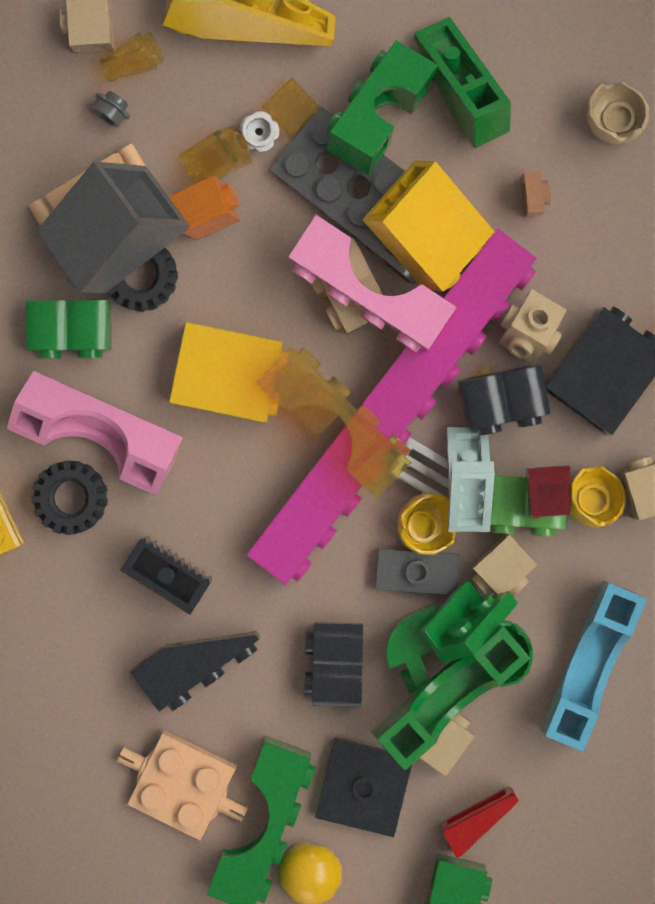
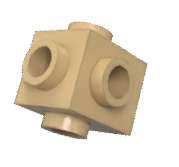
(532, 327)

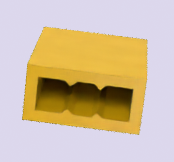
(429, 225)
(221, 370)

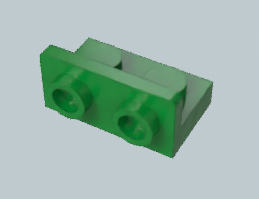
(466, 621)

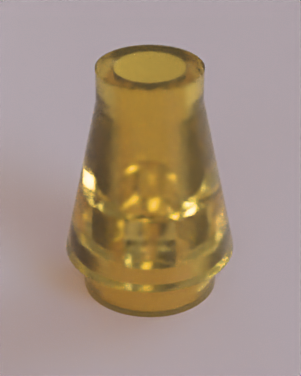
(134, 57)

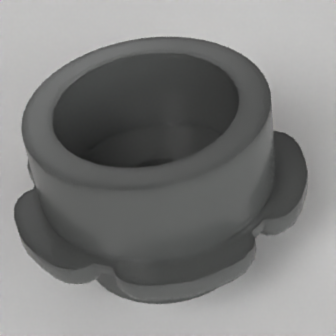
(111, 108)

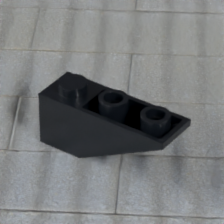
(182, 665)

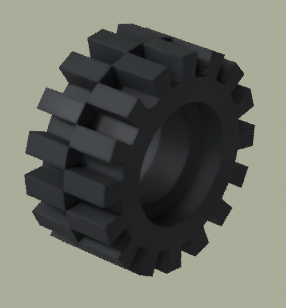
(154, 295)
(45, 502)

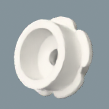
(270, 131)

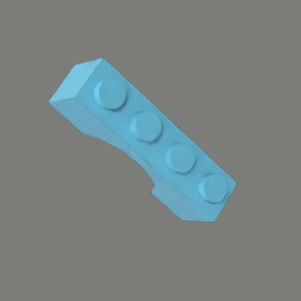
(589, 667)

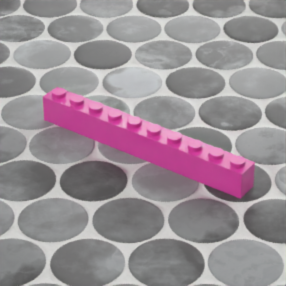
(395, 401)

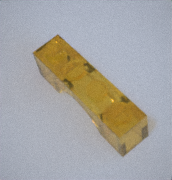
(296, 383)

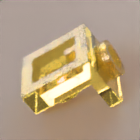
(216, 155)

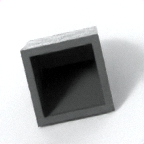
(110, 225)

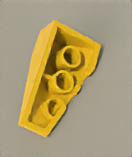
(252, 21)

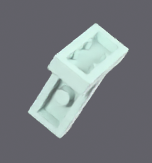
(469, 480)

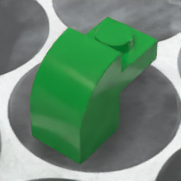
(407, 645)

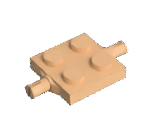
(182, 785)

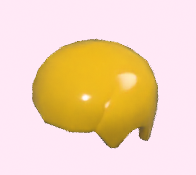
(596, 497)
(424, 524)
(310, 873)

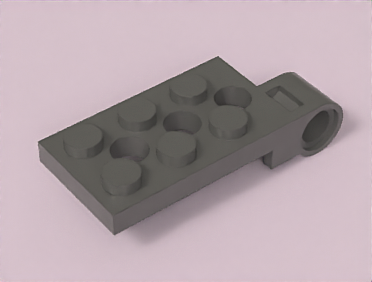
(330, 191)

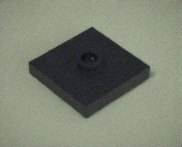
(362, 788)

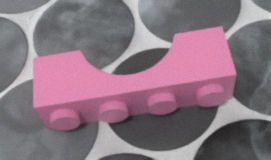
(324, 256)
(54, 410)

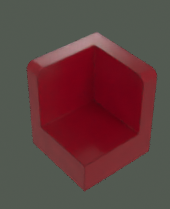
(548, 491)

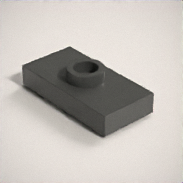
(417, 573)

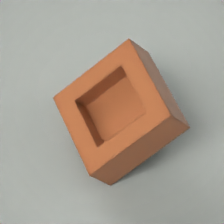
(534, 193)

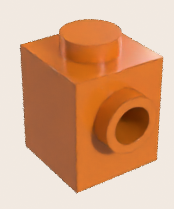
(207, 206)

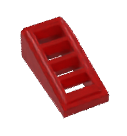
(472, 823)

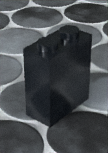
(605, 370)

